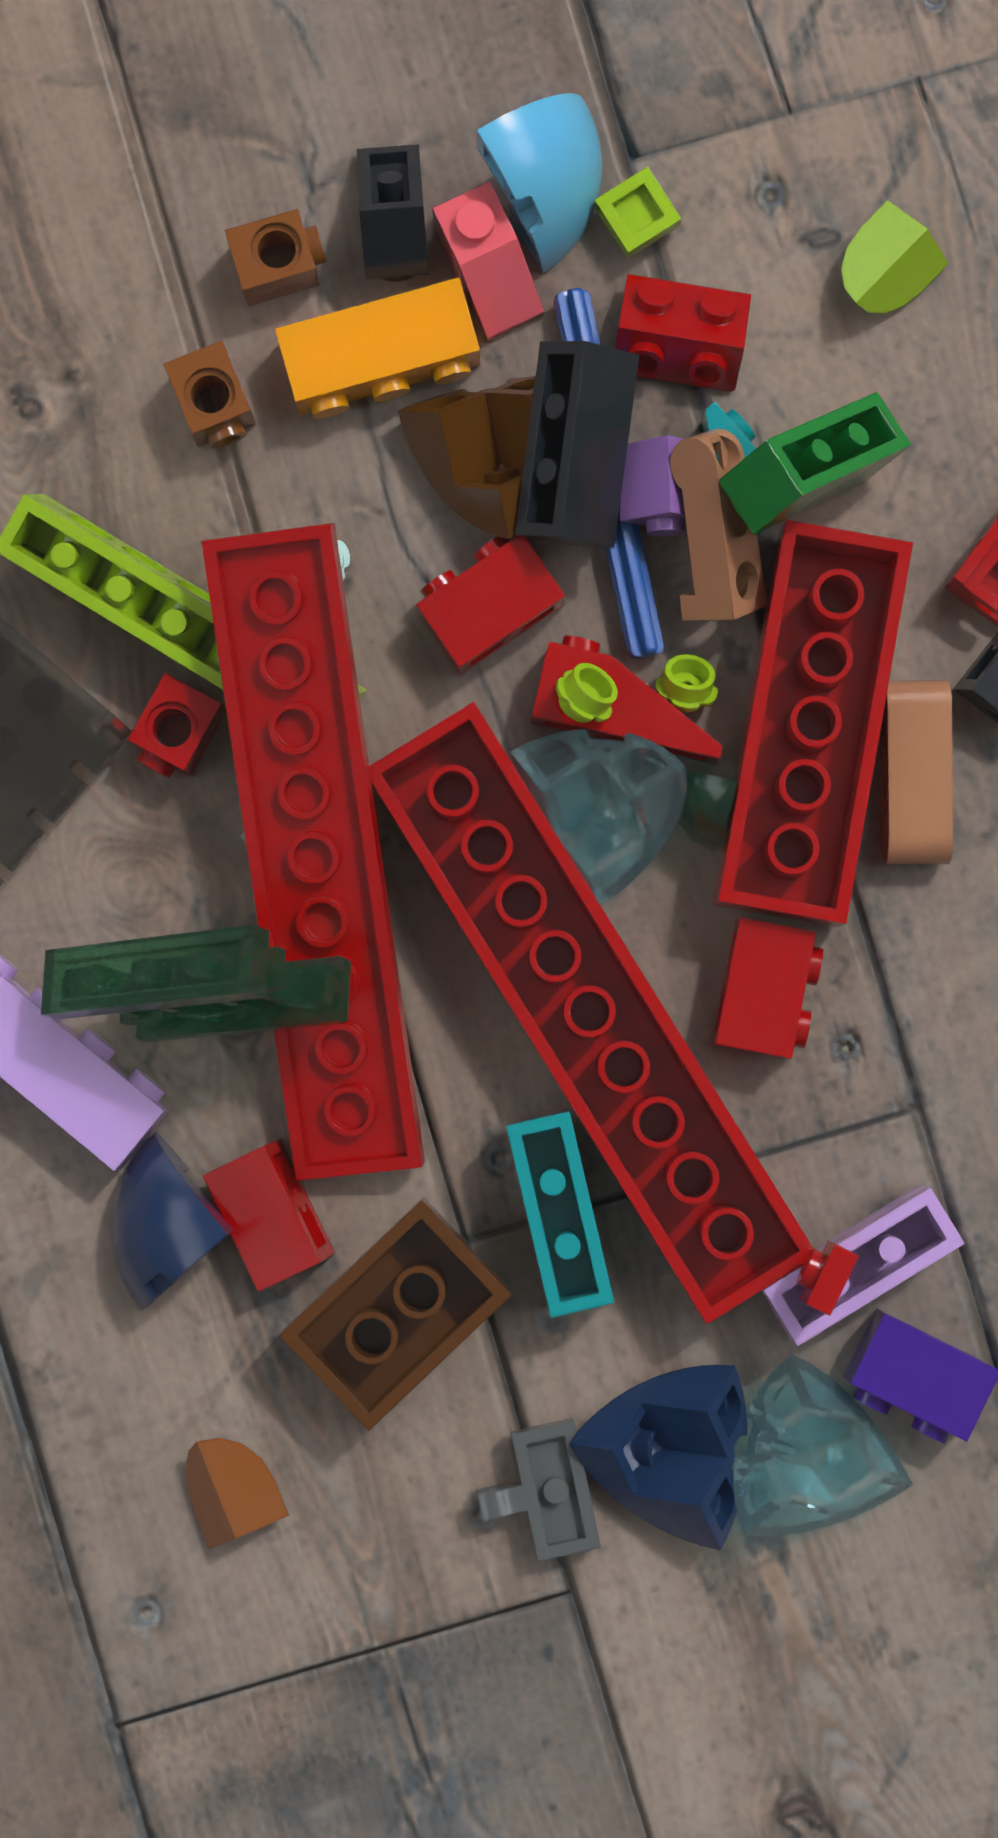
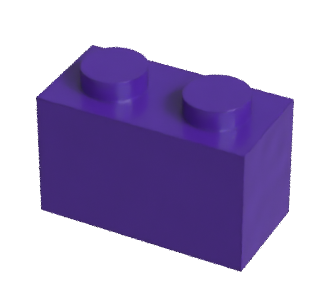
(920, 1376)

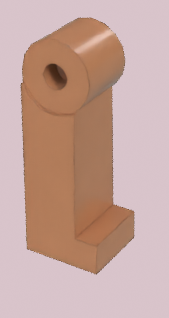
(721, 545)

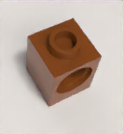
(253, 239)
(203, 370)

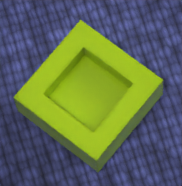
(637, 212)

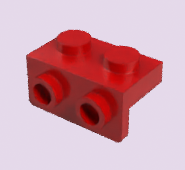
(684, 331)

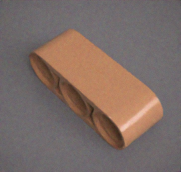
(917, 773)

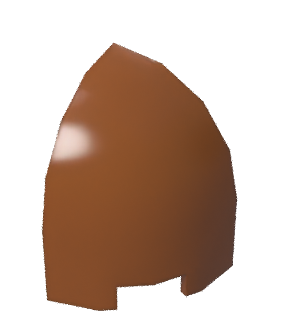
(231, 1490)

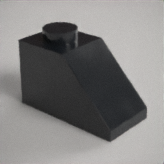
(392, 212)

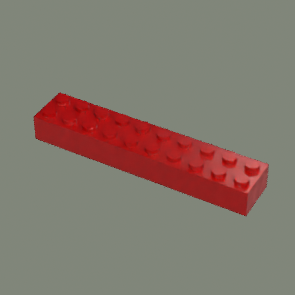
(590, 1013)

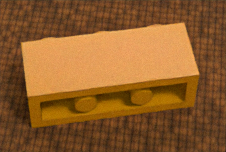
(379, 349)

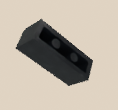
(577, 443)

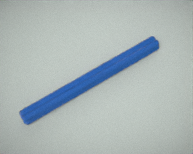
(627, 558)

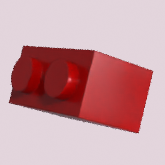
(489, 601)
(766, 988)

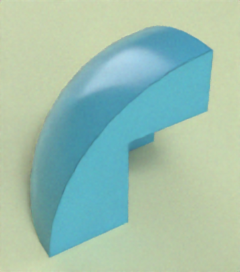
(549, 171)

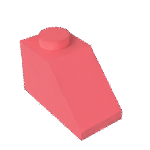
(487, 260)

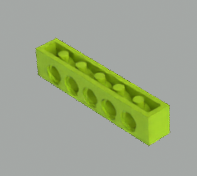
(115, 582)

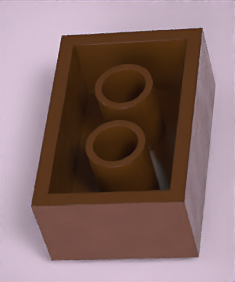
(396, 1313)

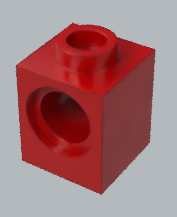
(170, 699)

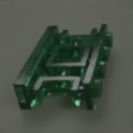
(196, 984)

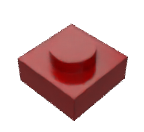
(825, 1276)

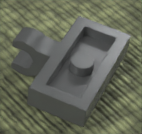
(550, 1490)

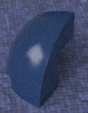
(160, 1222)
(671, 1451)

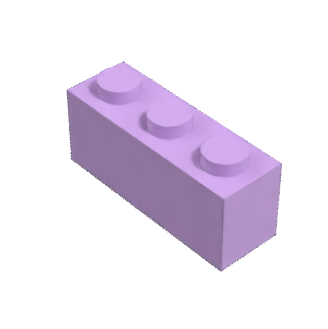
(890, 1248)

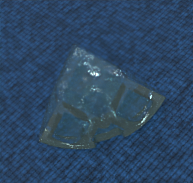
(605, 801)
(810, 1456)

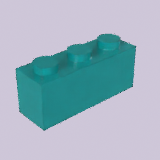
(560, 1213)

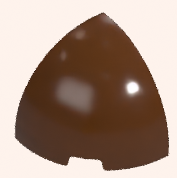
(474, 450)

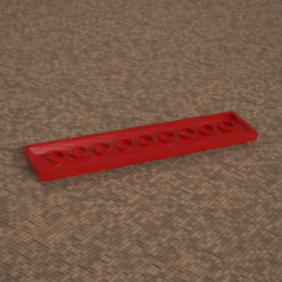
(314, 840)

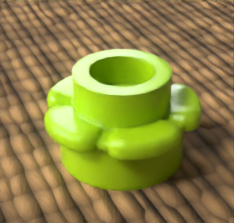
(687, 683)
(586, 693)

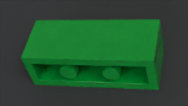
(814, 462)

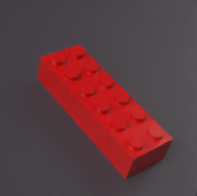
(813, 723)

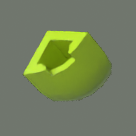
(890, 261)

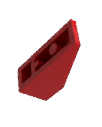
(635, 710)

